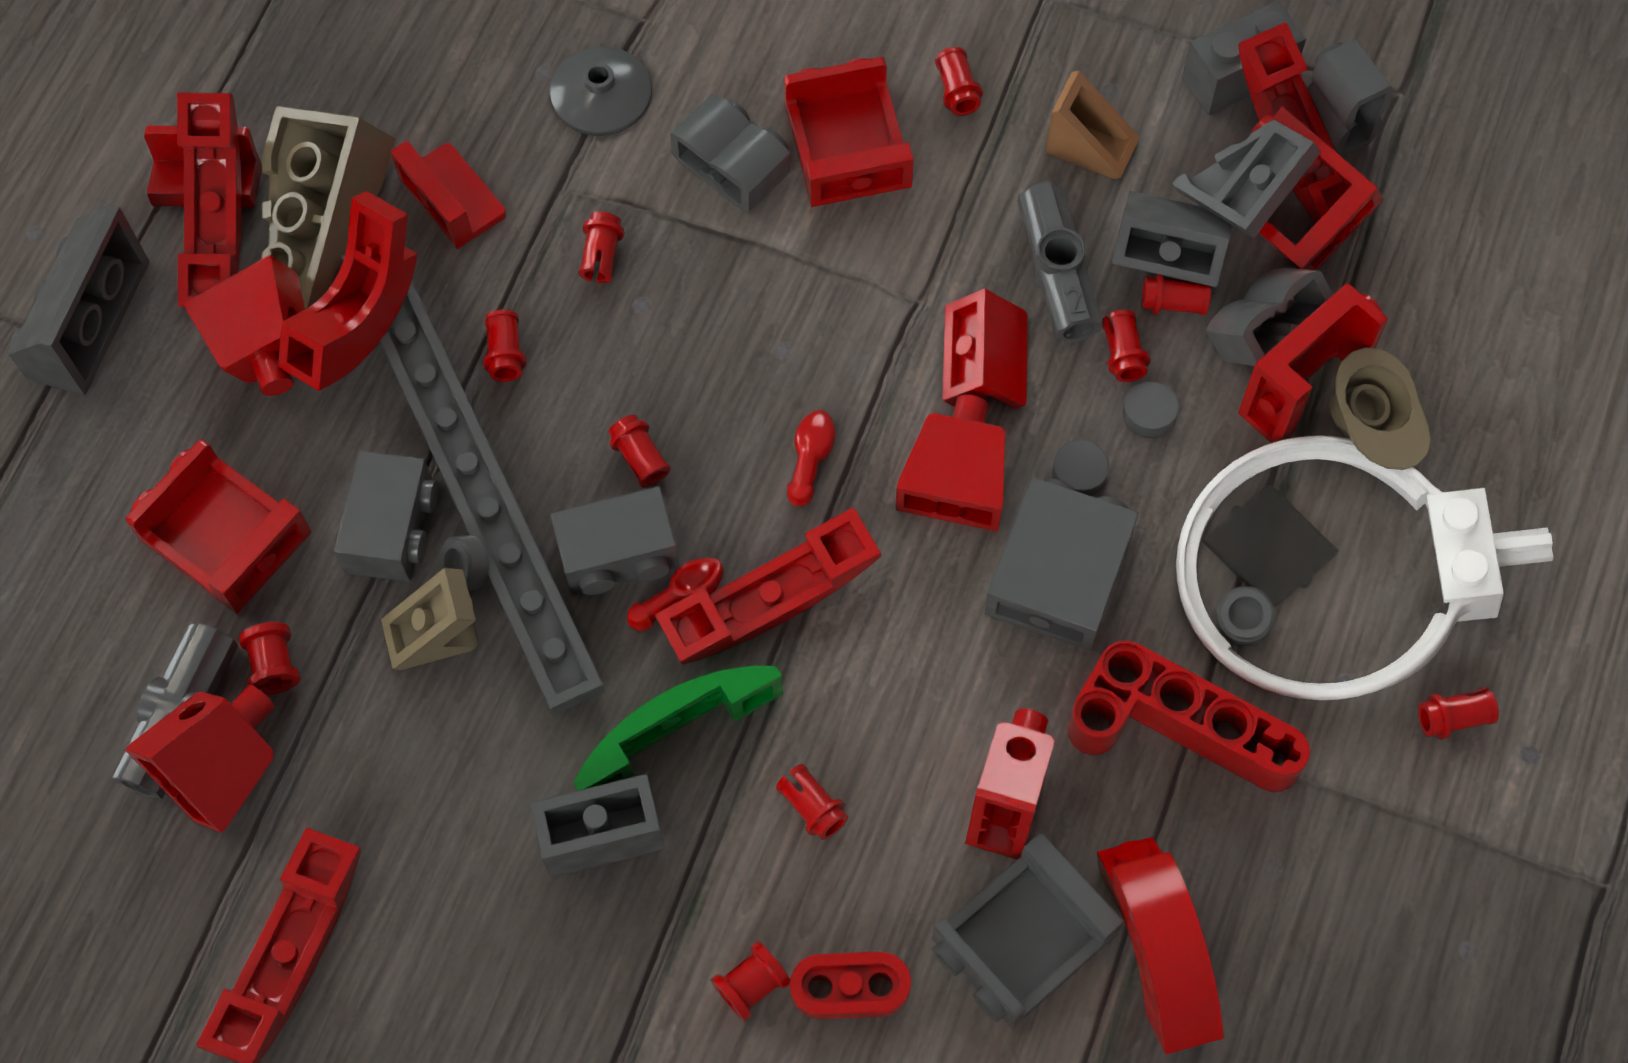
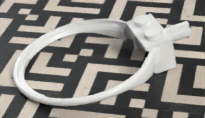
(1463, 544)

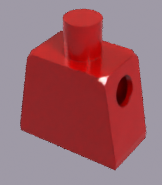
(244, 321)
(956, 468)
(208, 754)
(1011, 784)

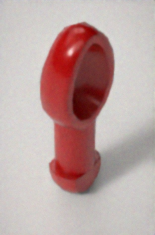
(813, 443)
(685, 581)

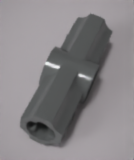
(1067, 286)
(194, 668)

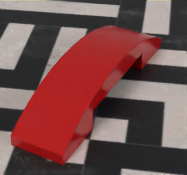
(1274, 80)
(211, 191)
(772, 592)
(285, 952)

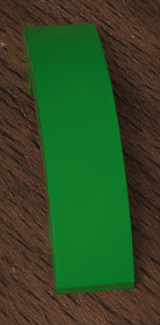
(738, 689)

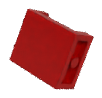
(847, 131)
(1279, 378)
(217, 526)

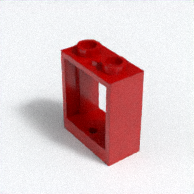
(1339, 220)

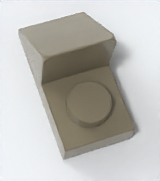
(431, 622)

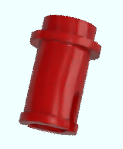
(961, 92)
(602, 234)
(1174, 295)
(504, 356)
(1127, 358)
(638, 450)
(1443, 715)
(813, 804)

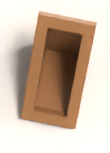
(1089, 130)

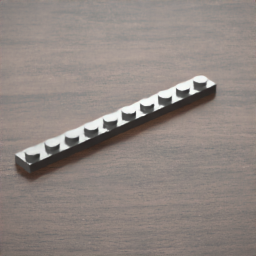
(489, 509)

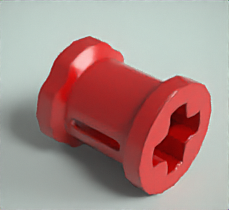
(269, 657)
(750, 981)

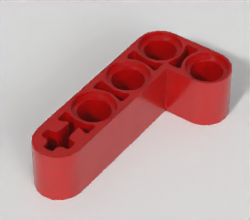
(1189, 727)

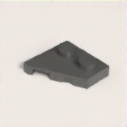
(1251, 176)

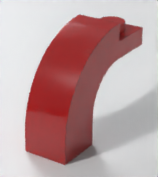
(360, 304)
(1167, 943)

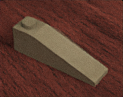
(313, 173)

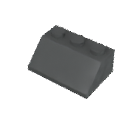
(80, 302)

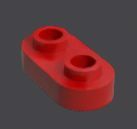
(850, 980)

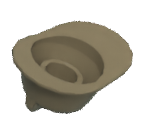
(1380, 409)

